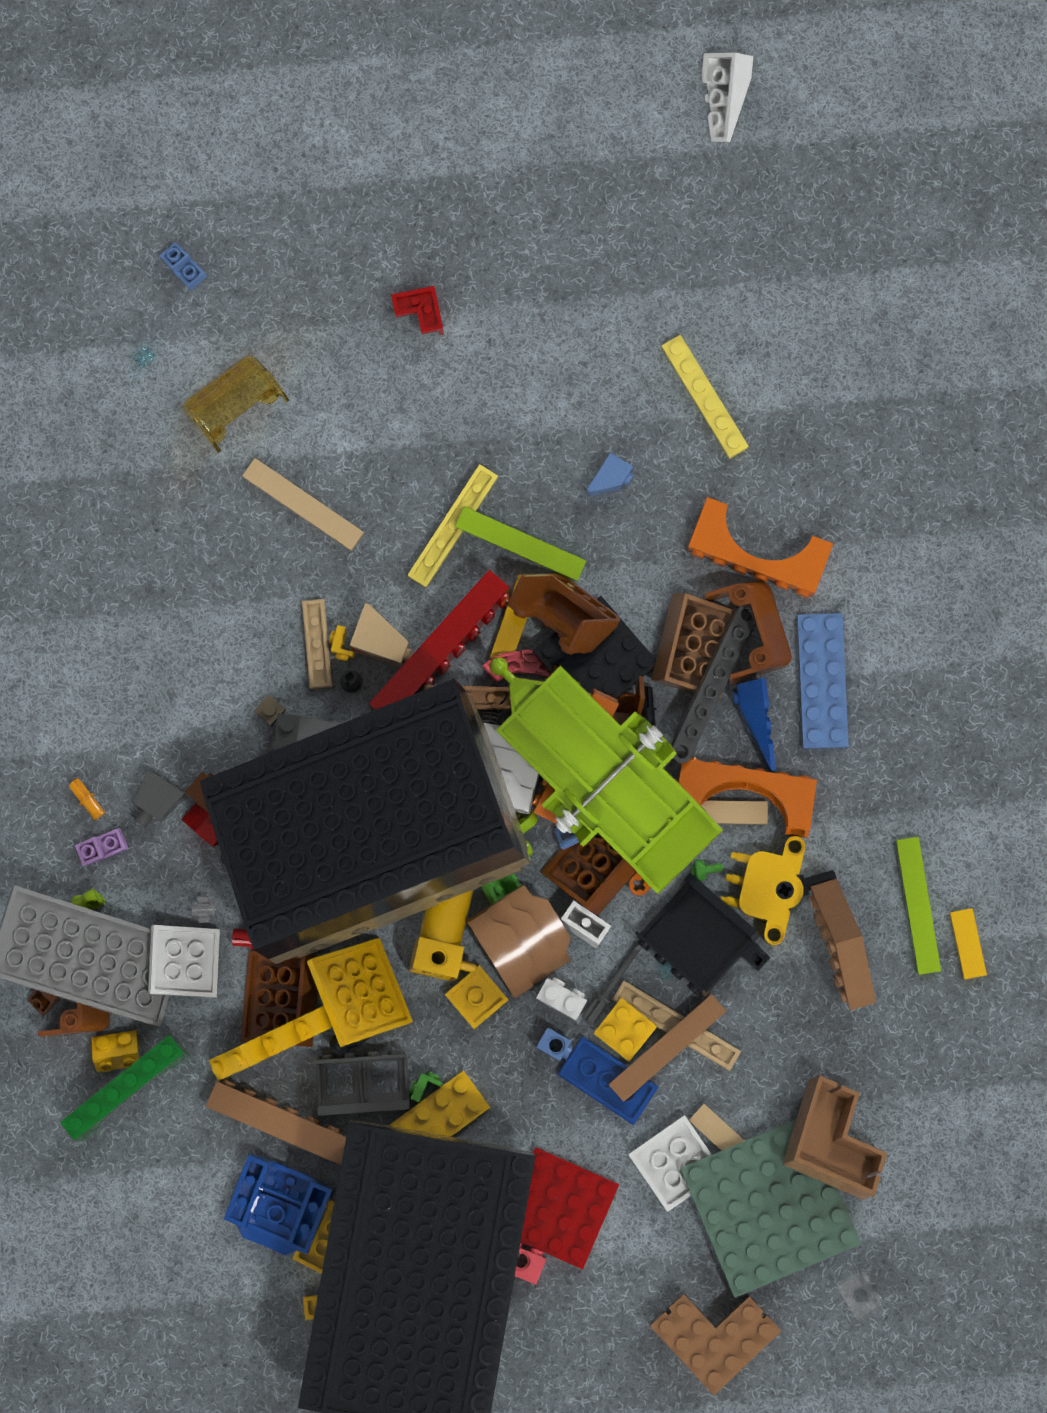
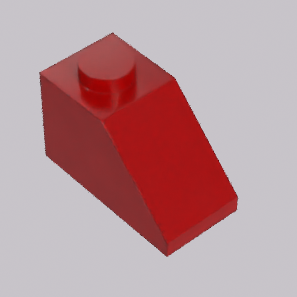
(201, 823)

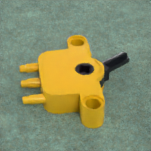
(763, 880)

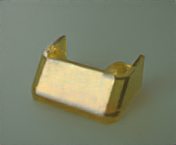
(230, 397)

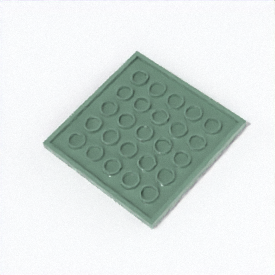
(764, 1214)

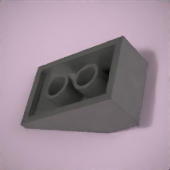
(295, 728)

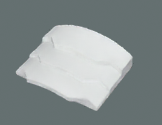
(516, 771)

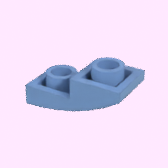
(183, 266)

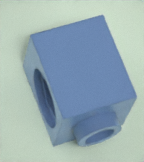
(550, 1035)

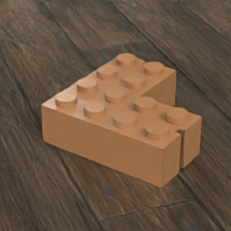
(843, 943)
(822, 1143)
(717, 1351)

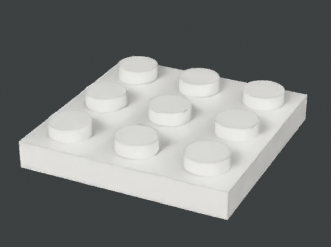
(183, 961)
(664, 1155)

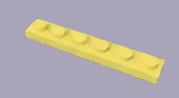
(704, 396)
(446, 534)

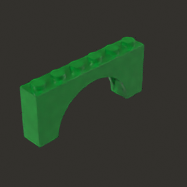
(96, 1109)

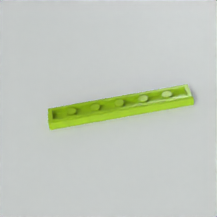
(520, 544)
(918, 906)

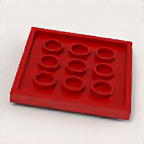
(565, 1208)

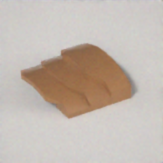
(522, 938)

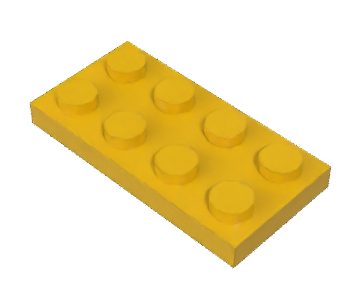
(446, 1109)

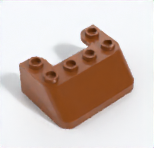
(565, 609)

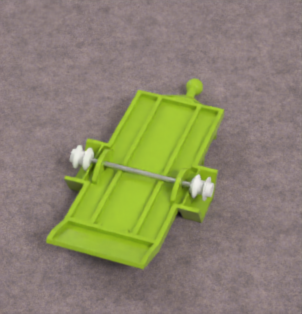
(606, 775)

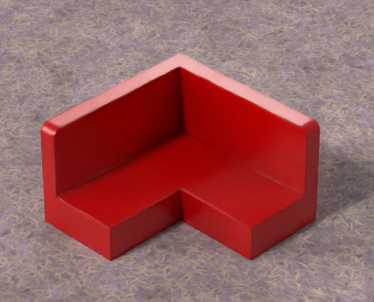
(420, 302)

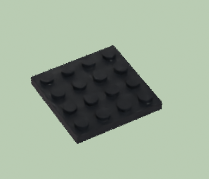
(609, 668)

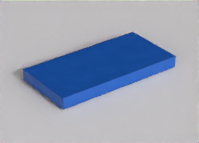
(592, 1072)

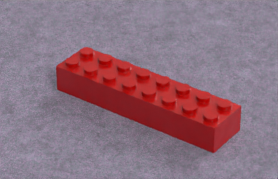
(446, 641)

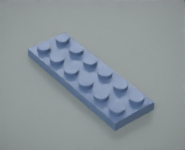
(822, 681)

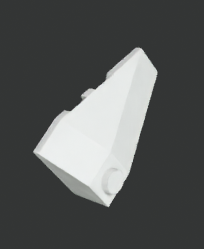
(727, 85)

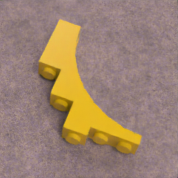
(270, 1043)

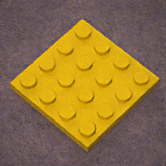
(359, 992)

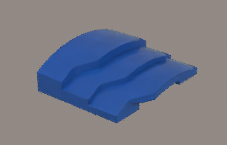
(278, 1205)

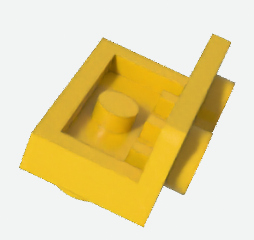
(115, 1051)

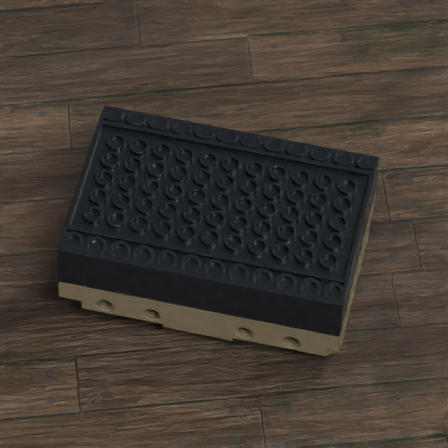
(365, 823)
(416, 1274)

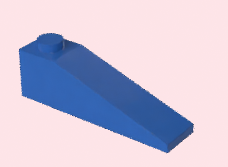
(753, 706)

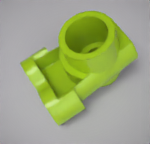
(89, 900)

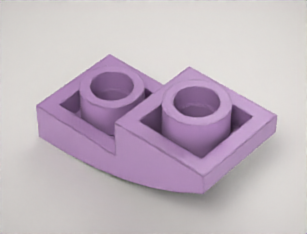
(101, 847)

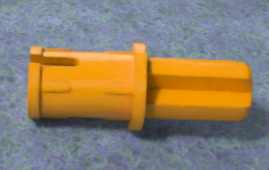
(86, 799)

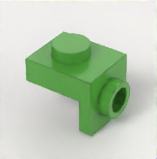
(418, 1088)

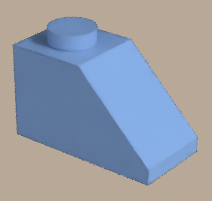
(611, 476)

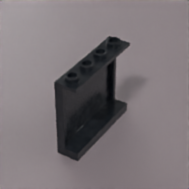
(697, 936)

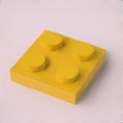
(476, 997)
(625, 1029)

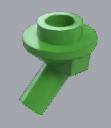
(700, 869)

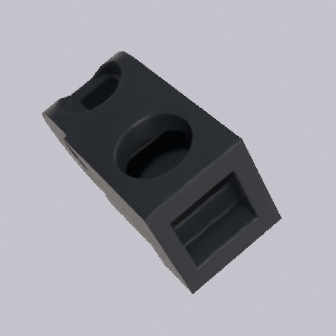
(755, 957)

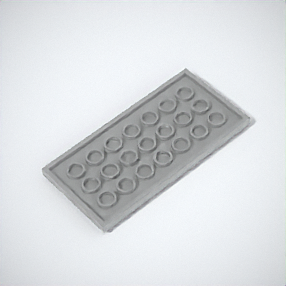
(78, 956)

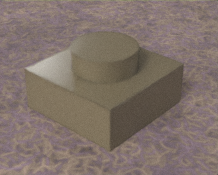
(269, 710)

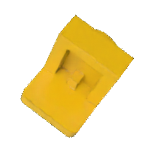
(337, 640)

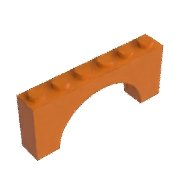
(798, 572)
(790, 794)

